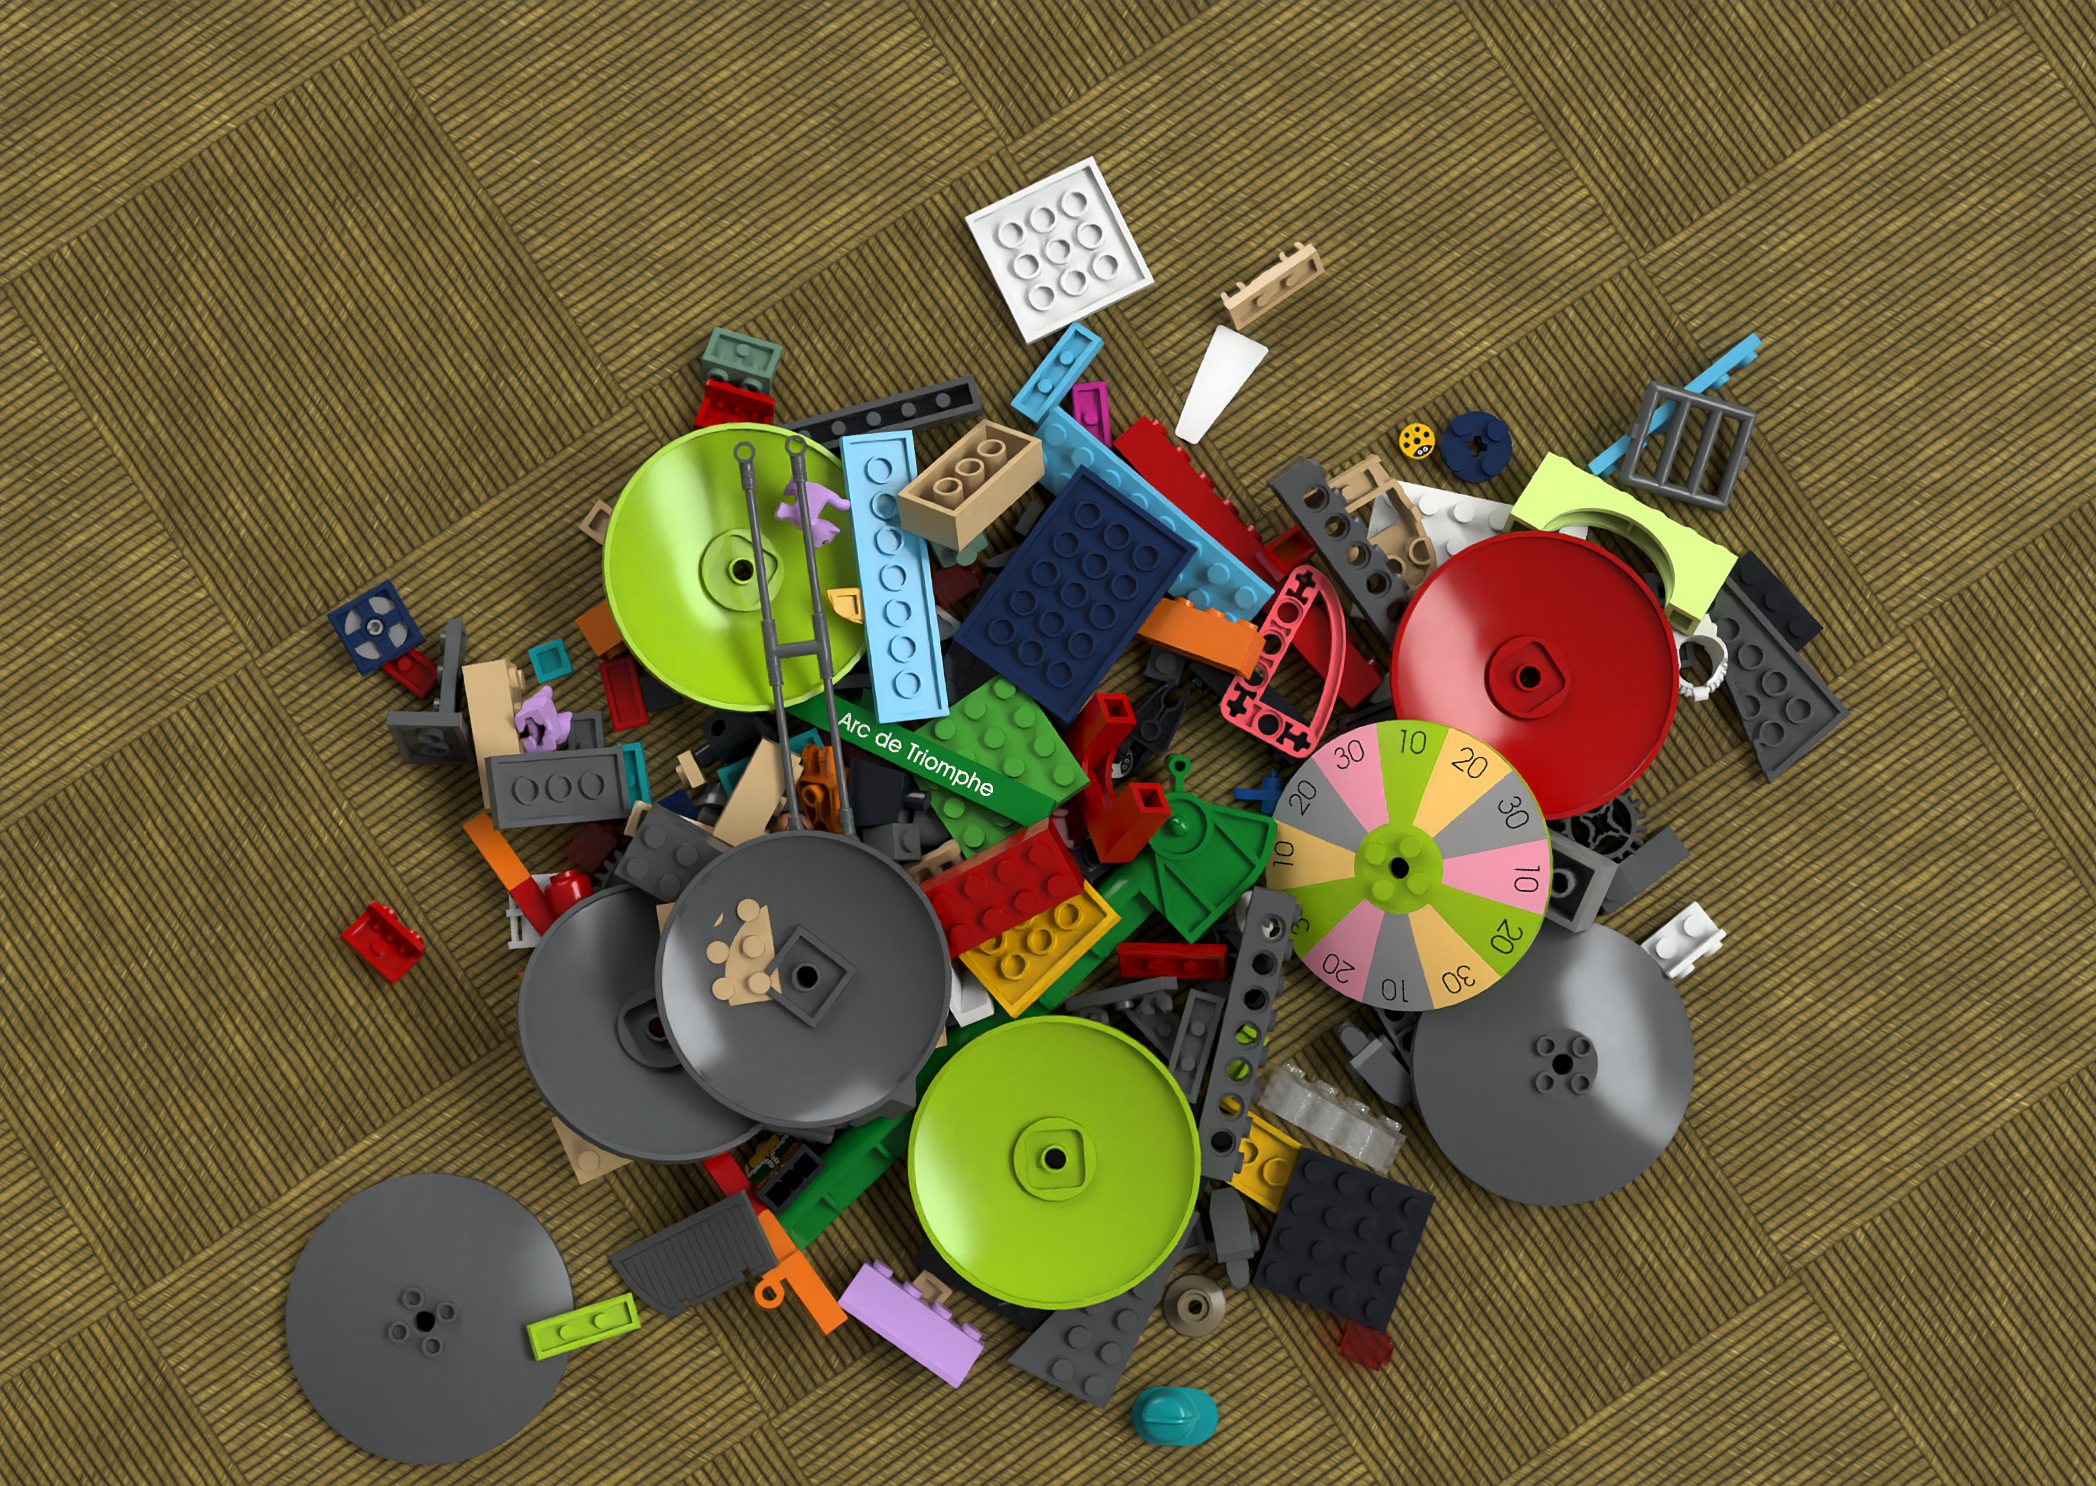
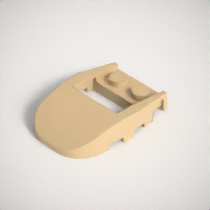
(1403, 542)

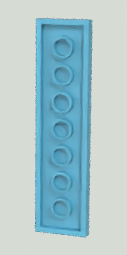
(1213, 574)
(893, 580)

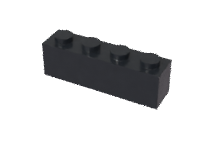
(1218, 682)

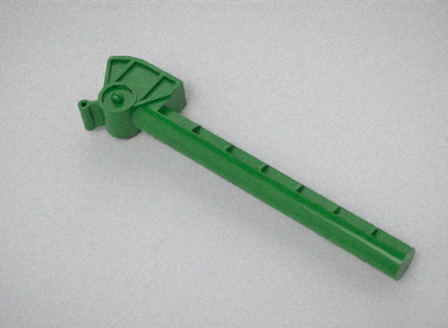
(1186, 871)

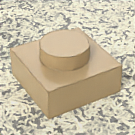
(691, 771)

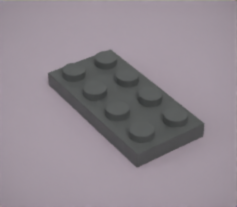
(557, 788)

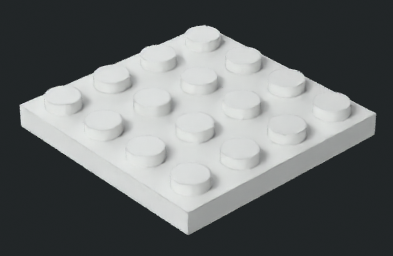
(1059, 250)

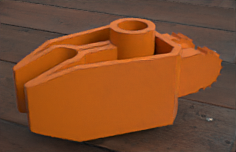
(819, 788)

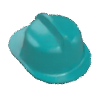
(1174, 1416)

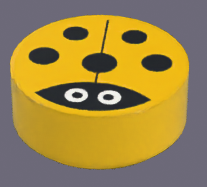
(1416, 441)

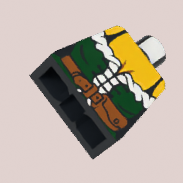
(782, 1170)

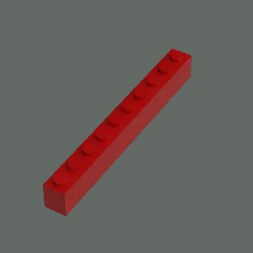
(1168, 471)

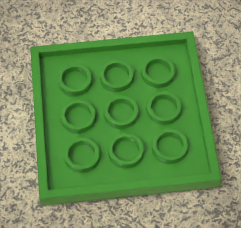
(1008, 735)

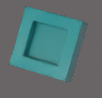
(551, 661)

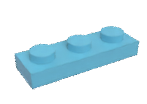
(1057, 373)

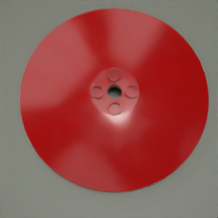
(1583, 627)

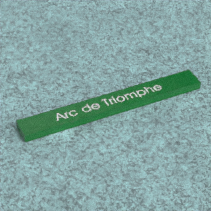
(929, 761)

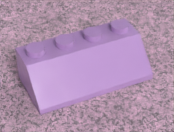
(912, 1323)

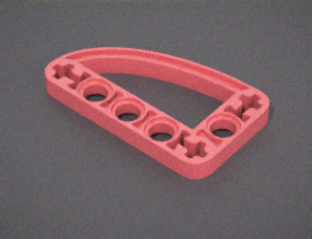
(1269, 663)

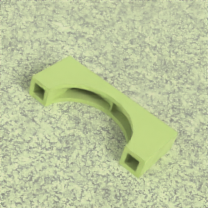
(1687, 562)

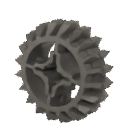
(1626, 836)

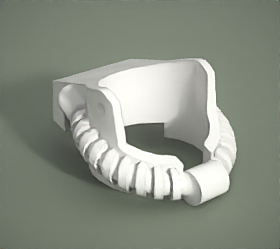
(1714, 646)

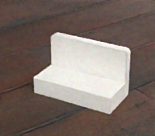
(969, 997)

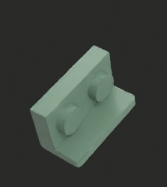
(741, 361)

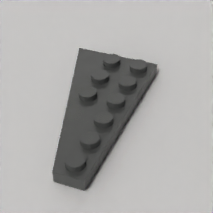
(1770, 685)

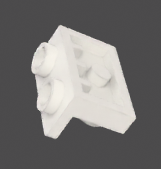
(1683, 941)

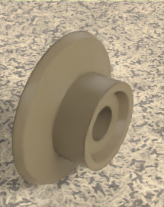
(1184, 1290)

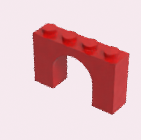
(1123, 823)

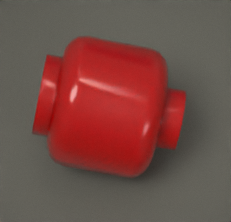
(567, 890)

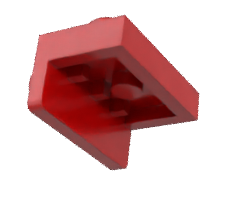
(731, 404)
(384, 943)

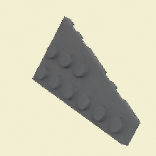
(1091, 1345)

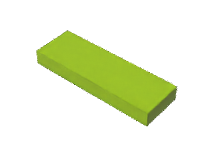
(583, 1326)

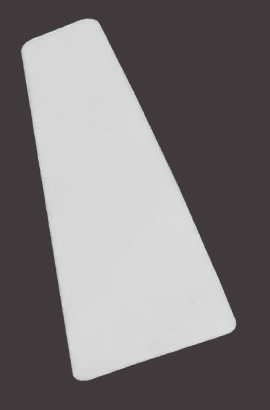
(1221, 374)

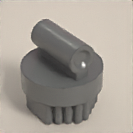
(711, 803)

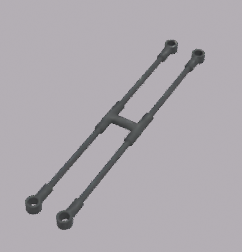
(819, 646)

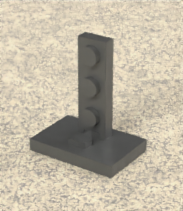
(441, 734)

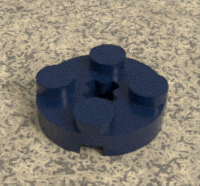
(1491, 433)

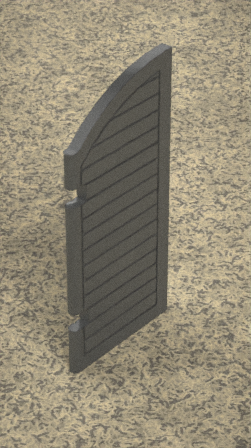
(697, 1256)

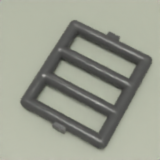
(1689, 493)

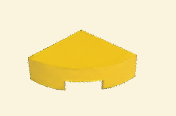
(846, 604)

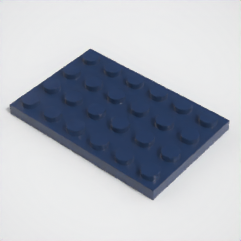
(1075, 594)

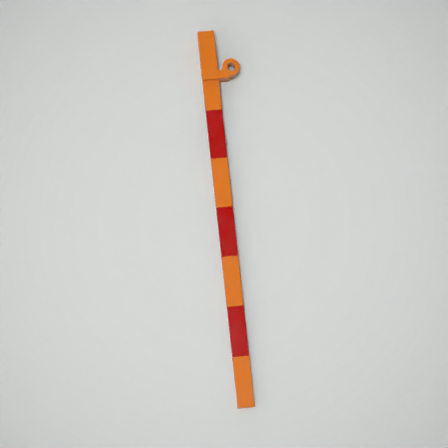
(723, 1169)

